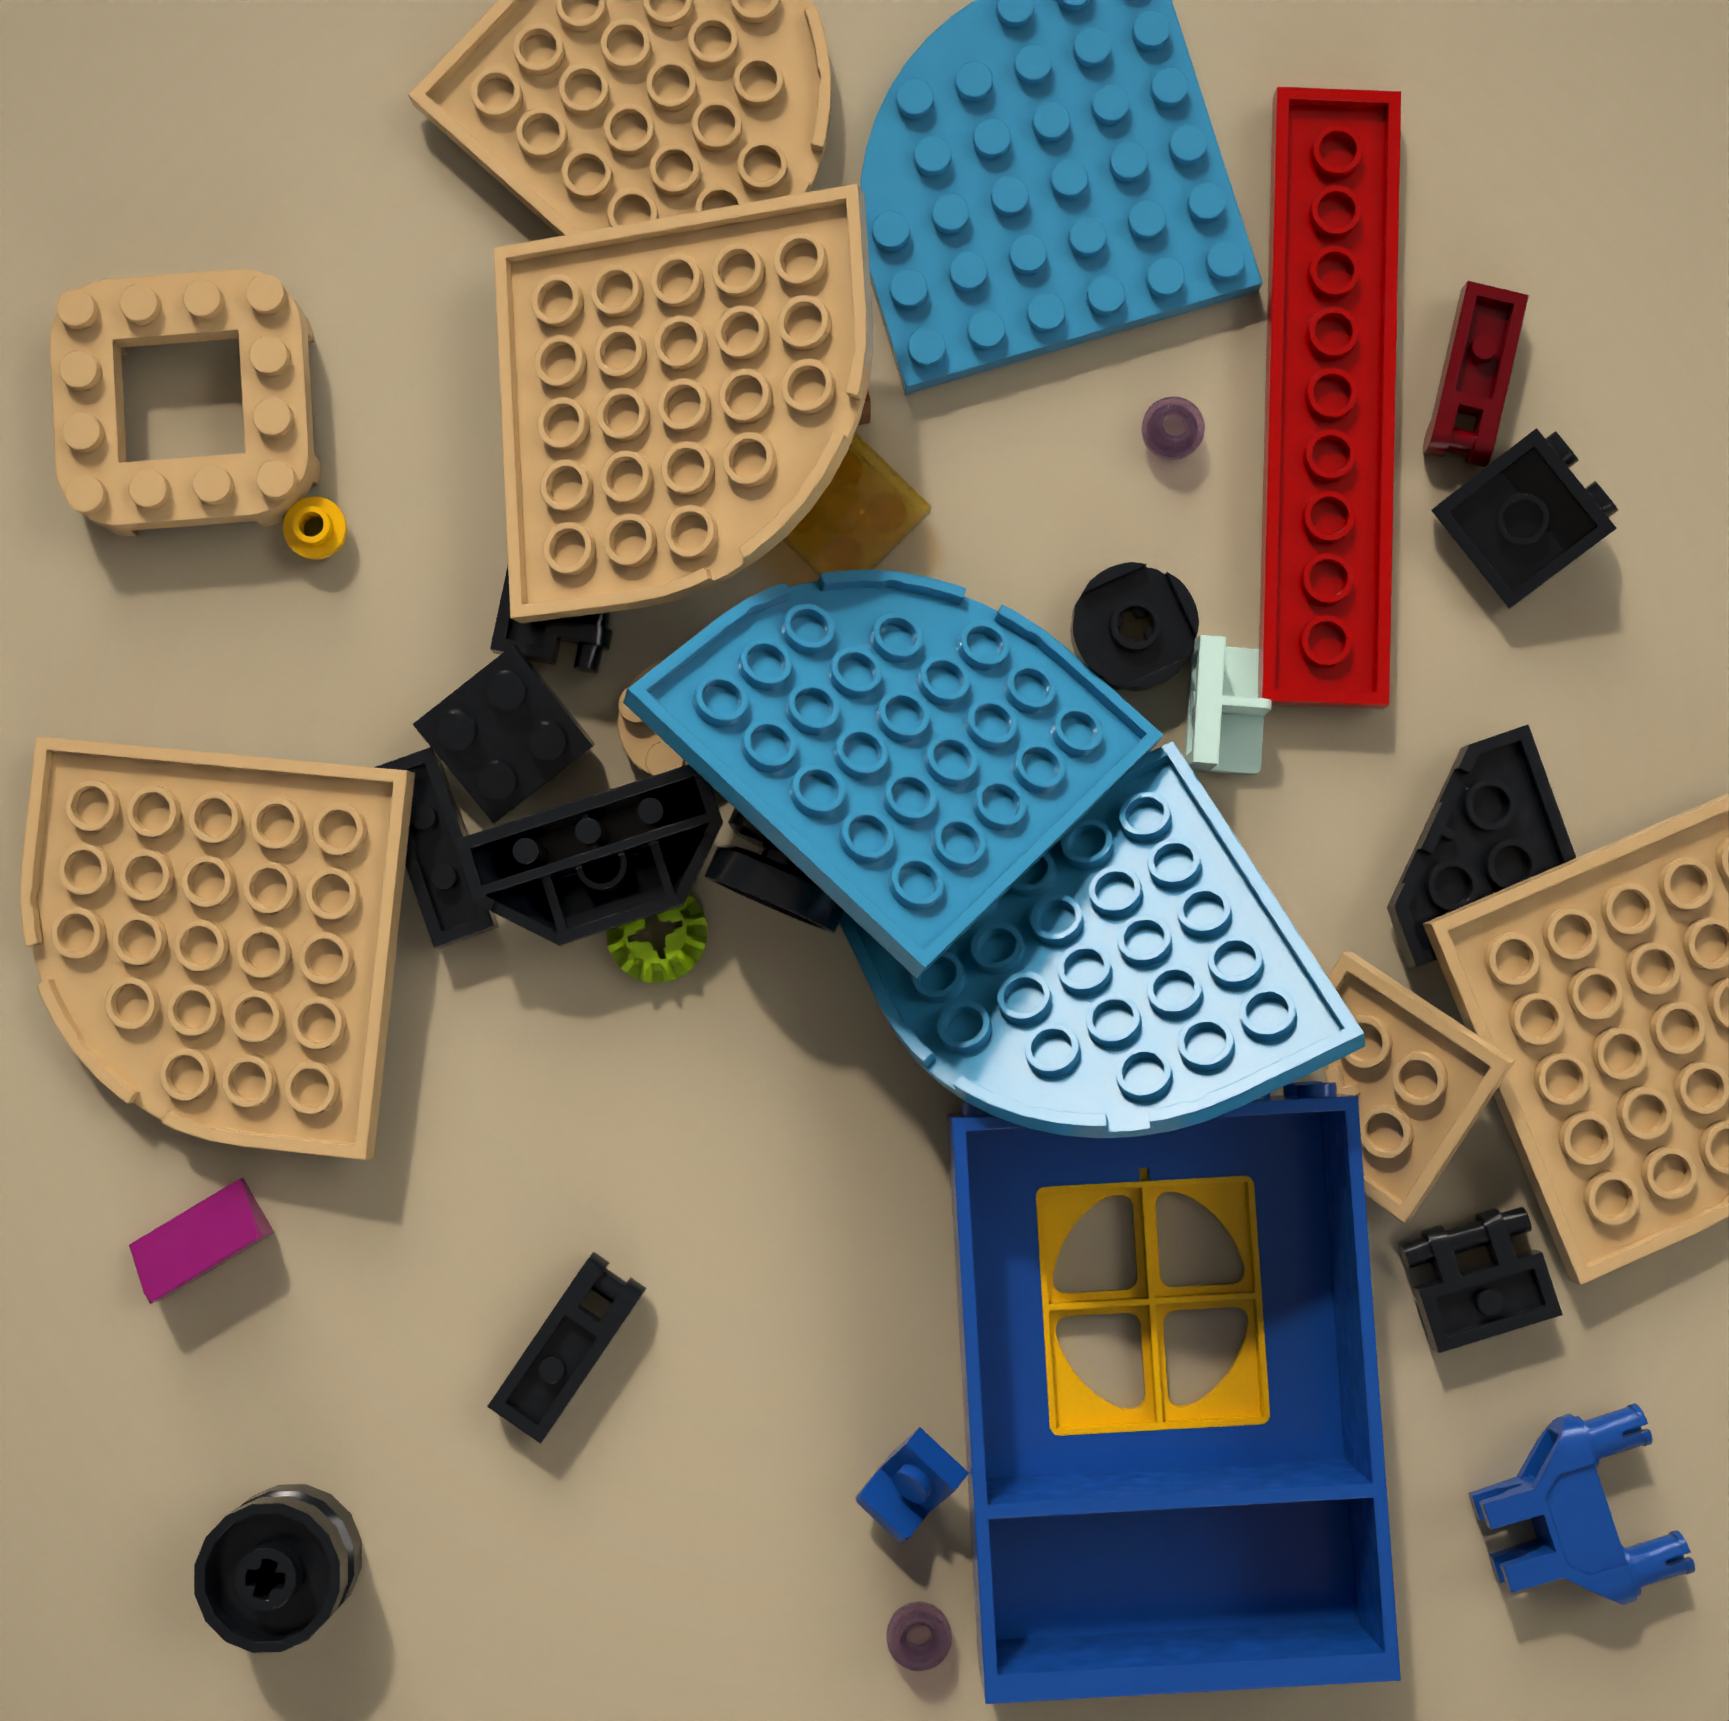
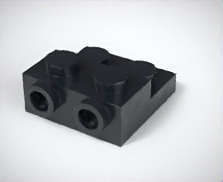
(1526, 516)

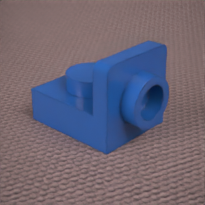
(910, 1485)

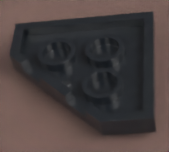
(1484, 834)

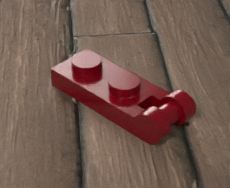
(1476, 372)

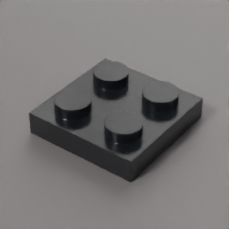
(504, 733)

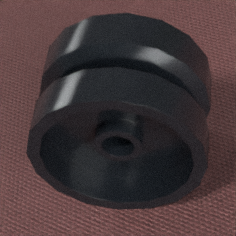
(771, 878)
(284, 1604)

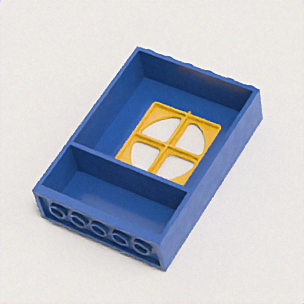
(1163, 1535)

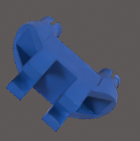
(1571, 1514)

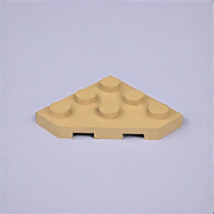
(1414, 1081)

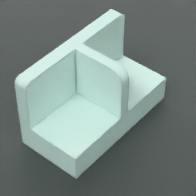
(1224, 708)

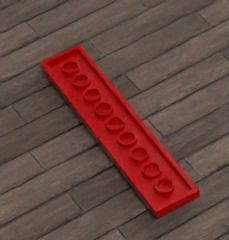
(1330, 398)

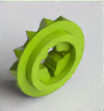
(682, 948)

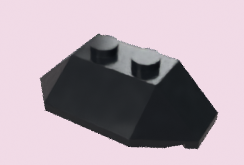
(596, 857)

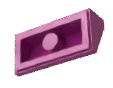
(199, 1240)

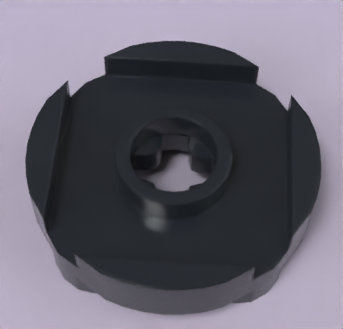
(1146, 594)

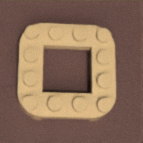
(86, 353)

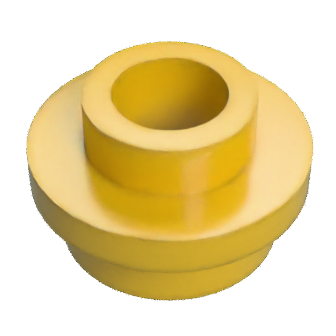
(327, 541)

